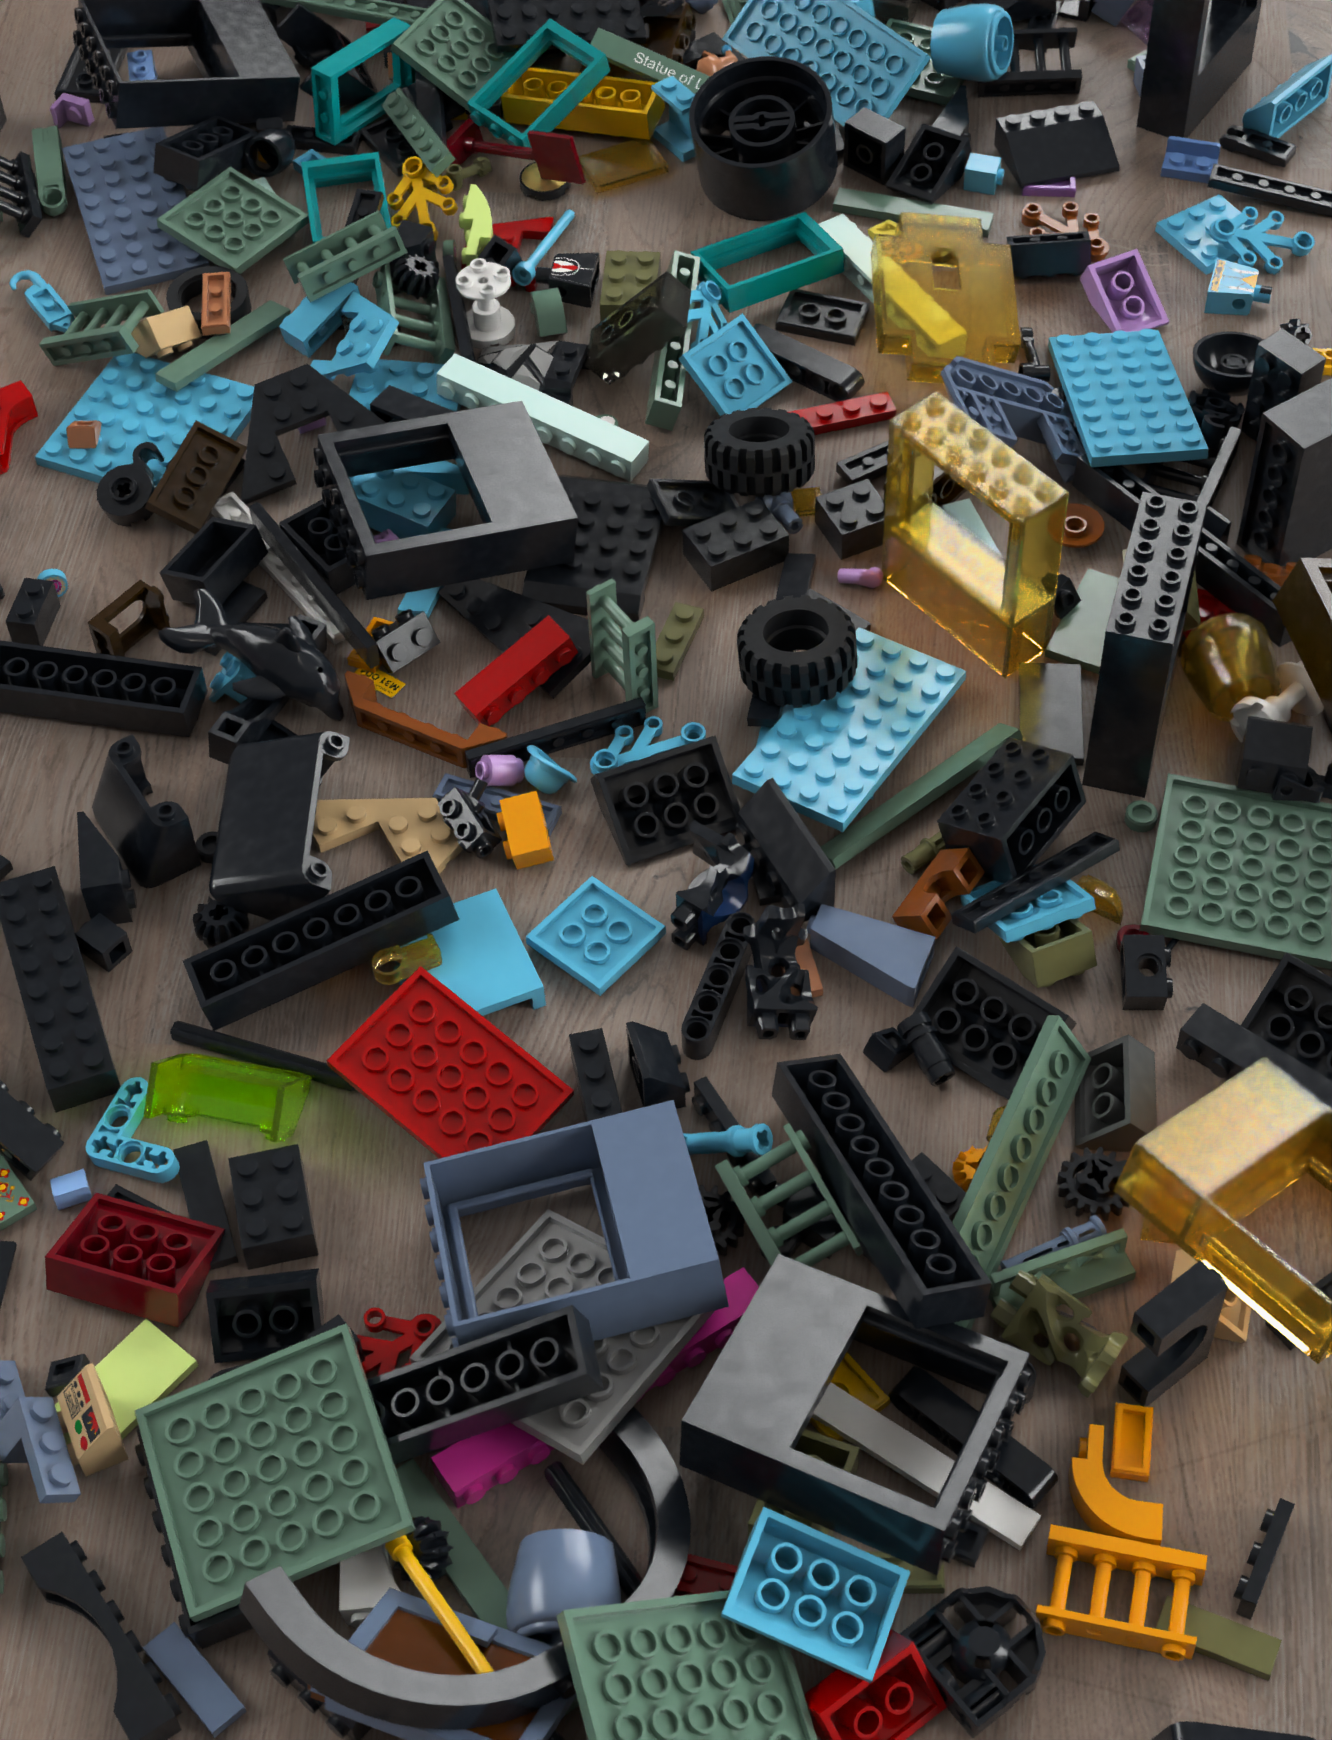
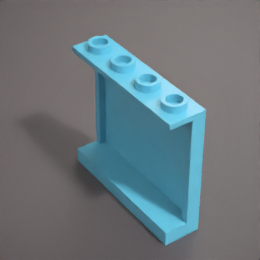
(485, 957)

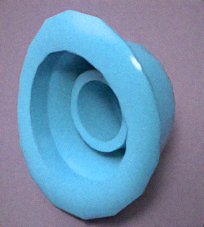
(544, 772)

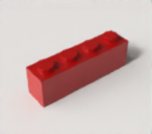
(516, 672)

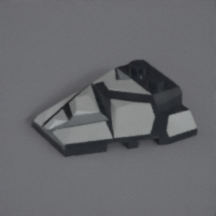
(542, 366)

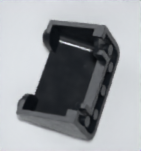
(150, 840)

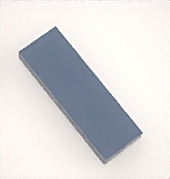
(194, 1679)

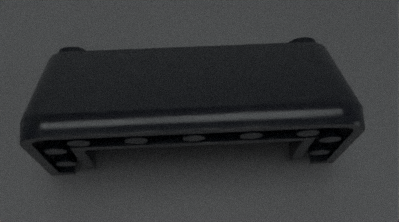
(269, 824)

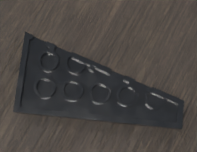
(508, 616)

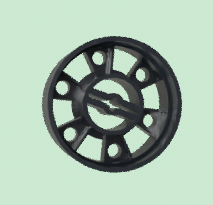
(766, 162)

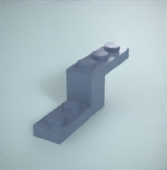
(34, 1436)

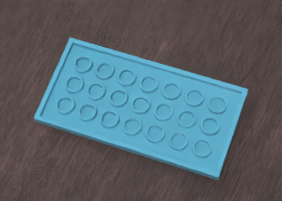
(838, 40)
(1126, 398)
(844, 748)

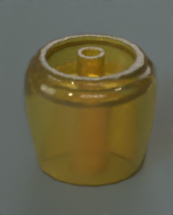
(1230, 661)

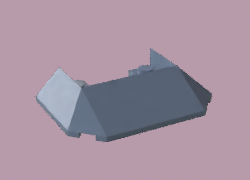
(1013, 407)

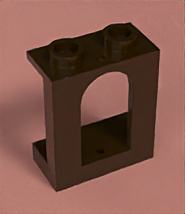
(153, 615)

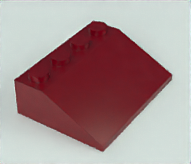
(133, 1259)

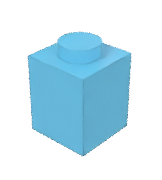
(983, 173)

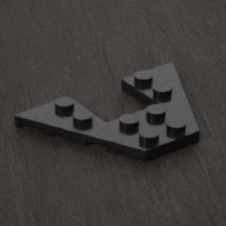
(283, 406)

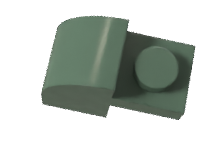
(548, 312)

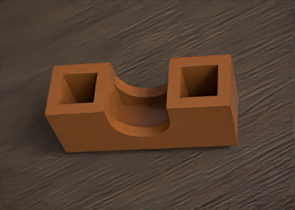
(948, 875)

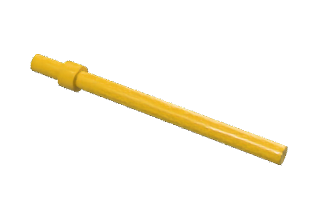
(401, 1550)

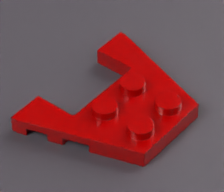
(516, 231)

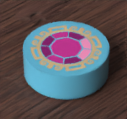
(58, 578)

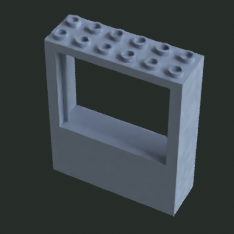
(646, 1208)

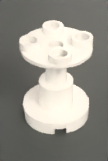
(487, 319)
(1296, 694)

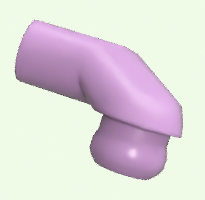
(864, 577)

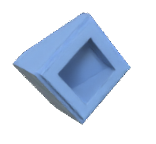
(70, 1189)

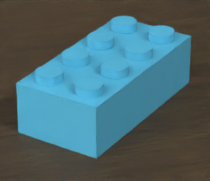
(404, 502)

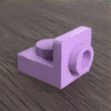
(72, 109)

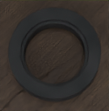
(190, 285)

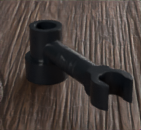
(1033, 367)

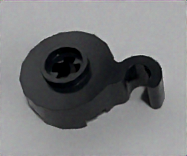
(1215, 414)
(129, 479)

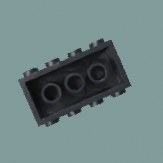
(1014, 808)

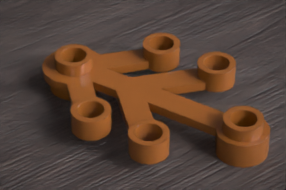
(1033, 217)

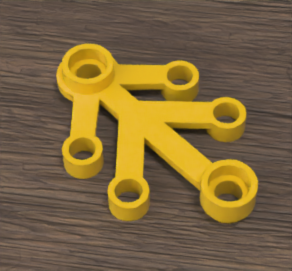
(420, 195)

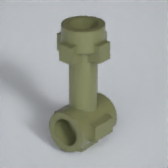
(480, 166)

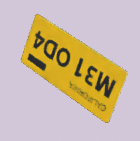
(383, 682)

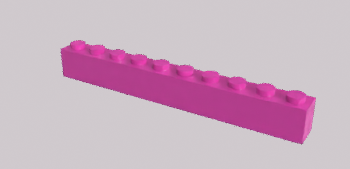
(497, 1455)

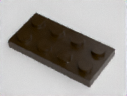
(196, 477)

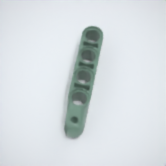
(50, 170)

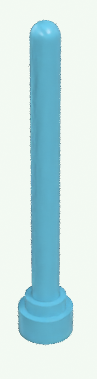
(525, 270)

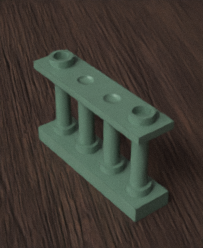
(345, 256)
(436, 311)
(106, 341)
(635, 639)
(754, 1208)

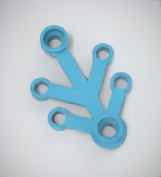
(1227, 232)
(708, 295)
(612, 758)

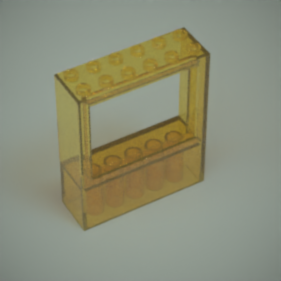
(966, 587)
(1221, 1165)

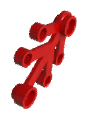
(386, 1352)

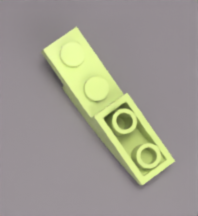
(477, 224)

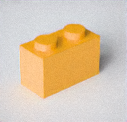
(526, 830)

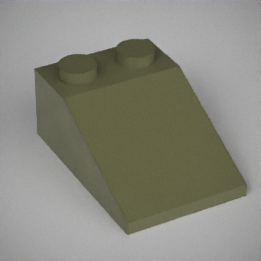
(1054, 953)

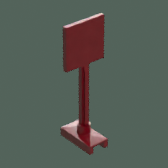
(553, 152)

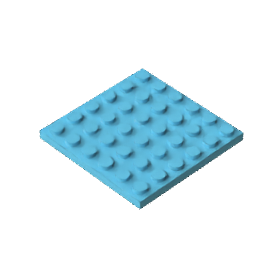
(141, 410)

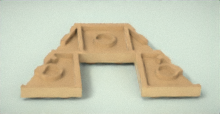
(405, 823)

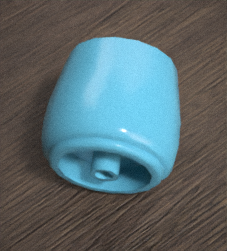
(972, 42)

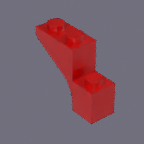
(15, 410)

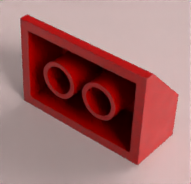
(887, 1708)

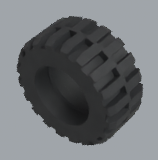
(759, 452)
(797, 676)

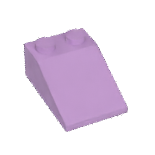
(1123, 293)

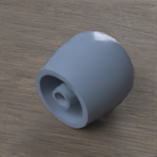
(559, 1573)

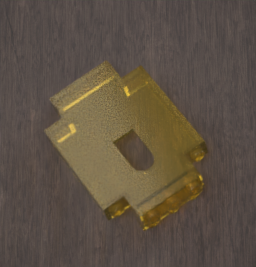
(943, 323)

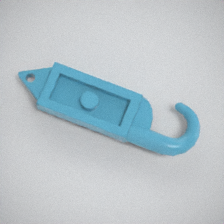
(45, 301)

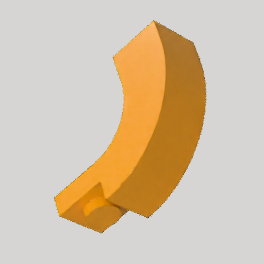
(1101, 1505)

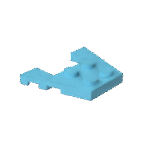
(364, 341)

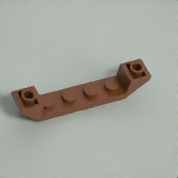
(409, 731)

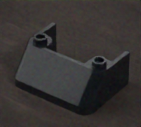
(314, 42)

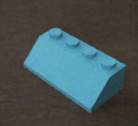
(1291, 100)

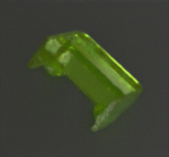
(227, 1091)

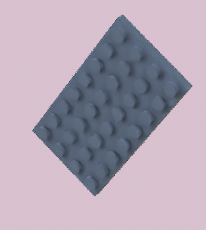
(121, 209)

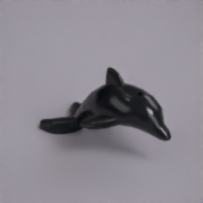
(281, 659)

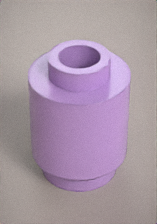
(500, 770)

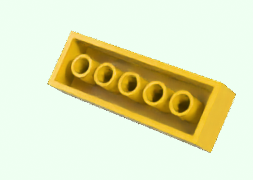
(610, 108)

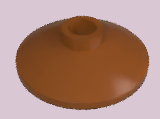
(1082, 526)

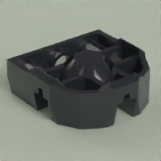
(983, 1638)

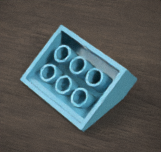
(815, 1594)

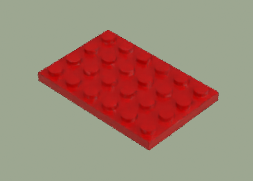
(447, 1071)

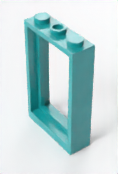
(549, 34)
(325, 75)
(338, 172)
(826, 262)

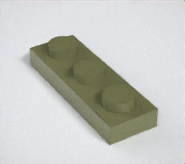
(676, 638)

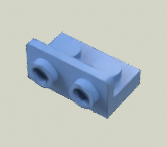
(1190, 159)

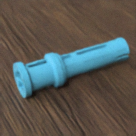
(735, 1141)

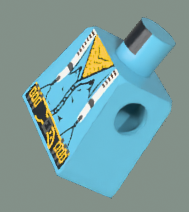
(1234, 289)

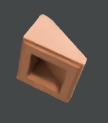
(83, 434)

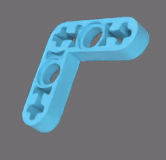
(122, 1144)

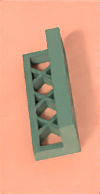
(1076, 1269)

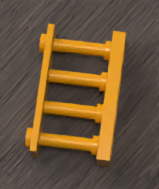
(1145, 1563)

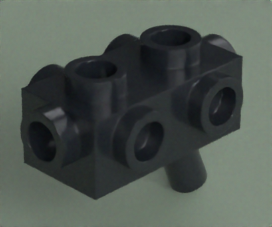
(466, 817)

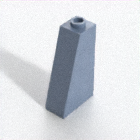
(874, 950)

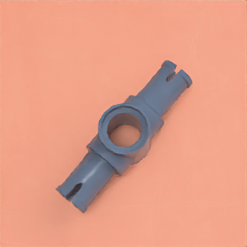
(782, 508)

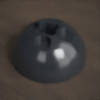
(1226, 361)

